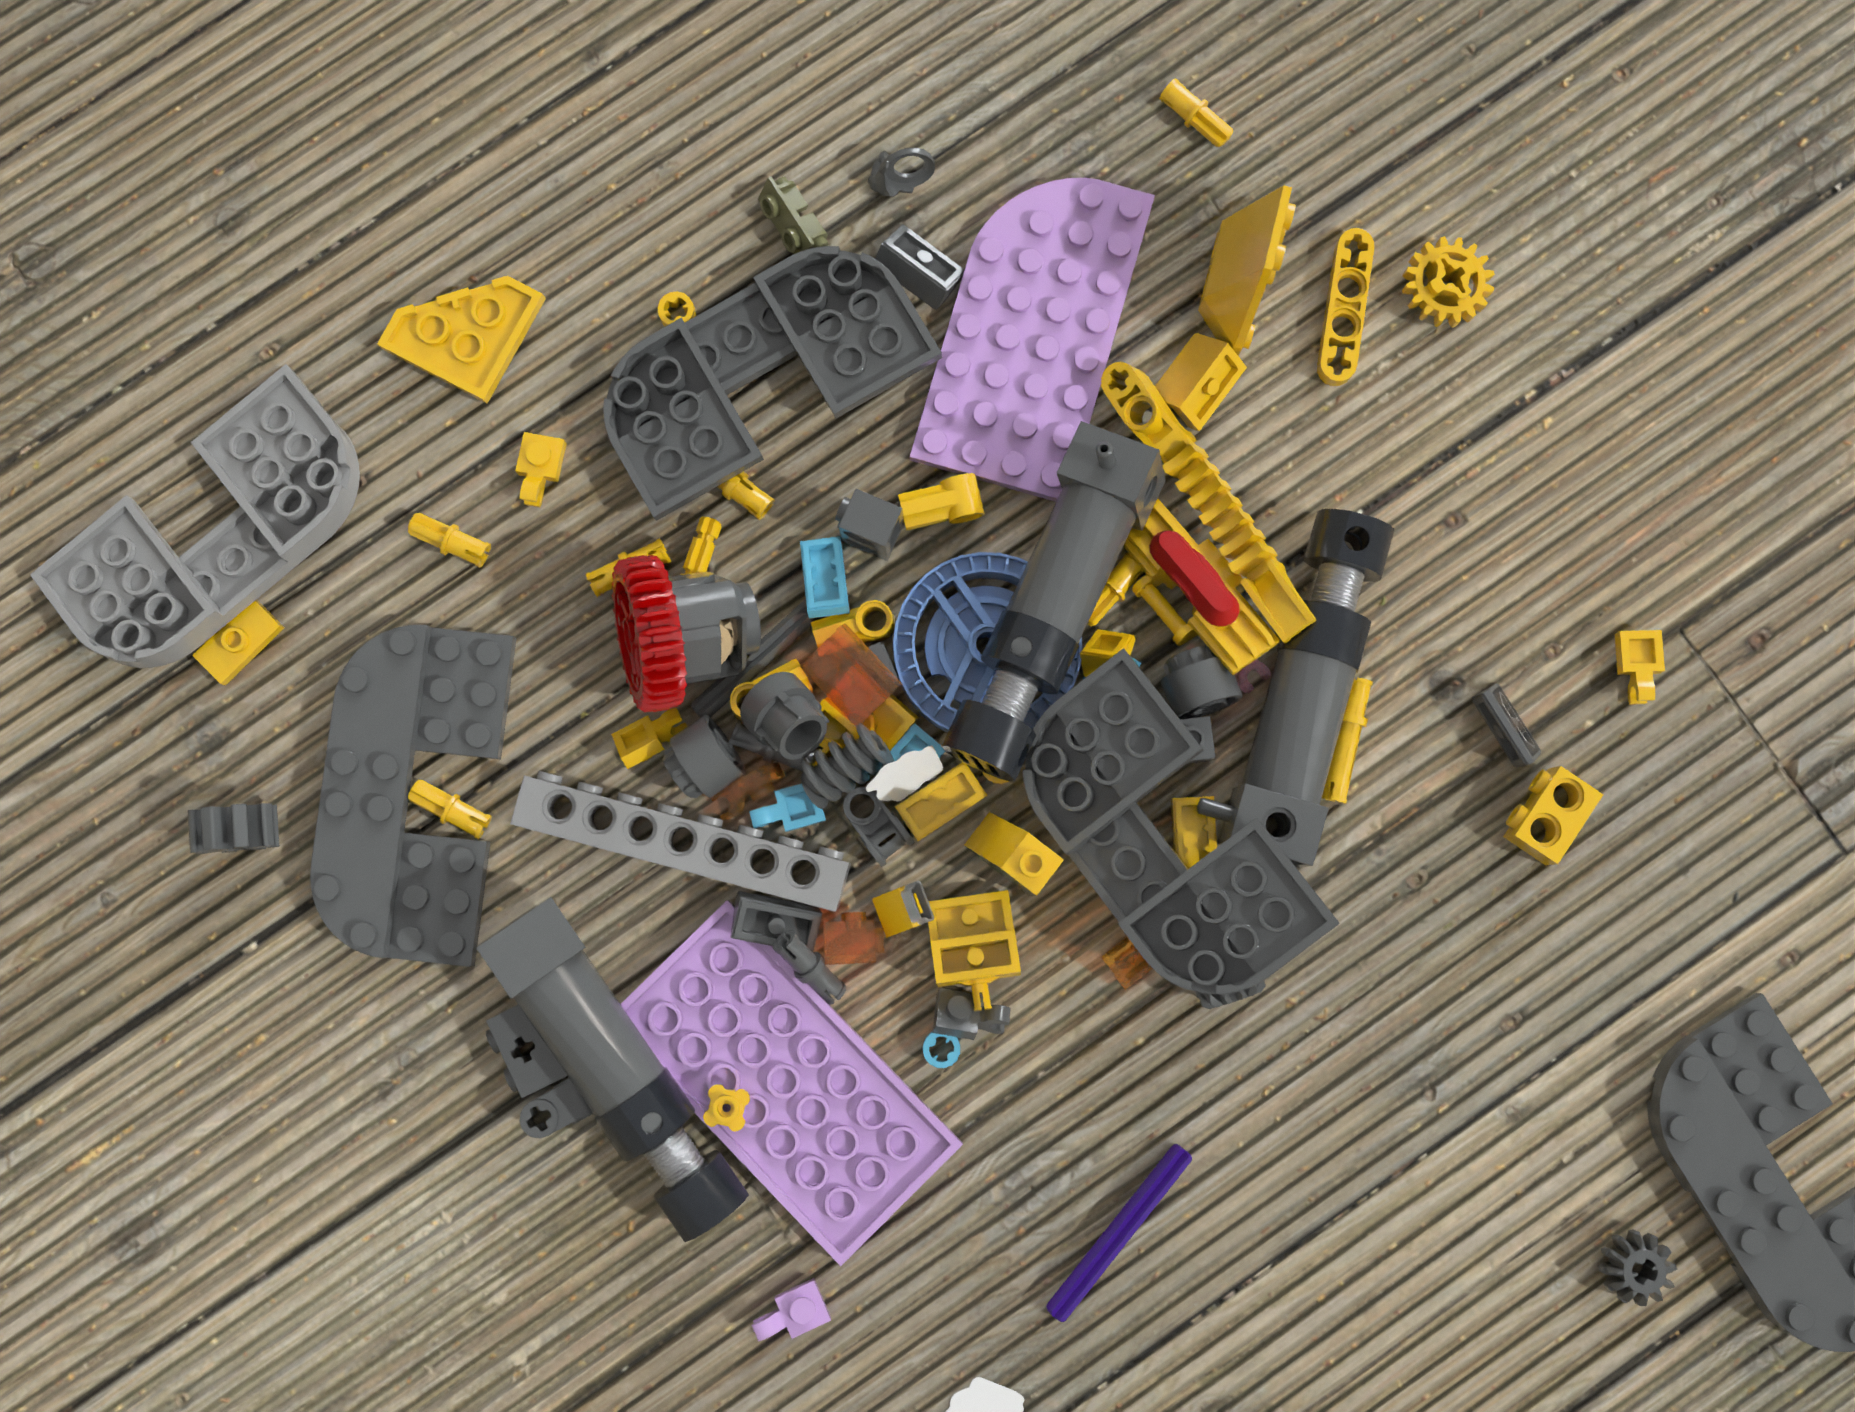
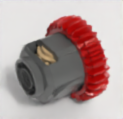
(679, 629)

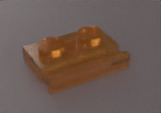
(851, 675)

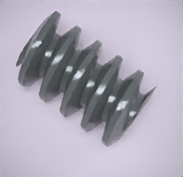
(844, 766)

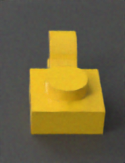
(539, 461)
(1640, 656)
(645, 737)

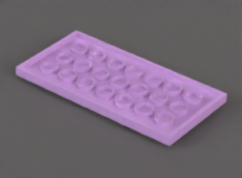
(825, 1112)

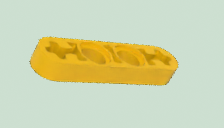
(1342, 306)

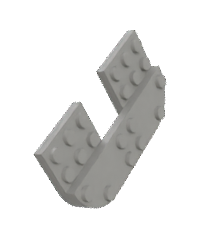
(294, 487)

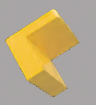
(1200, 379)

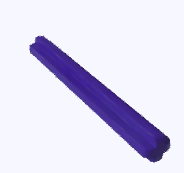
(1118, 1233)

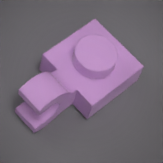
(799, 1311)

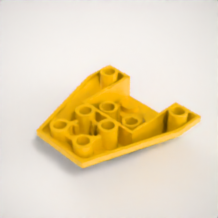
(1242, 264)

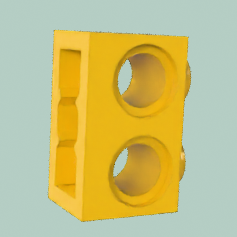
(1560, 823)

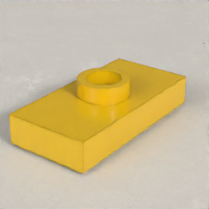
(238, 642)
(941, 801)
(1192, 833)

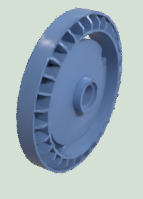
(954, 634)

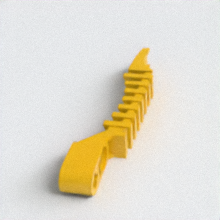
(1266, 581)

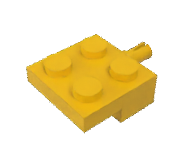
(974, 942)

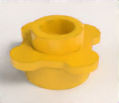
(737, 1101)

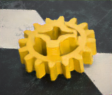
(1448, 263)

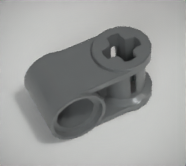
(877, 827)
(565, 1108)

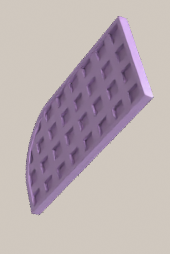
(1032, 333)

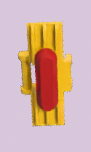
(1202, 574)

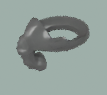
(889, 181)

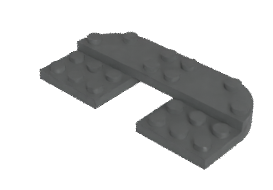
(671, 389)
(367, 877)
(1198, 927)
(1711, 1116)

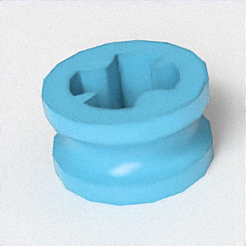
(952, 1055)

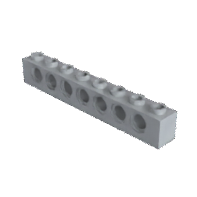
(536, 812)

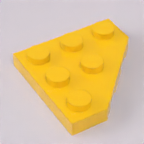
(465, 334)

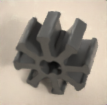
(233, 828)

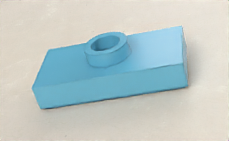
(824, 577)

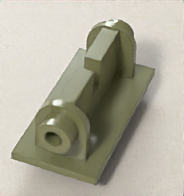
(782, 203)

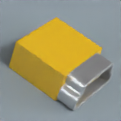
(903, 908)

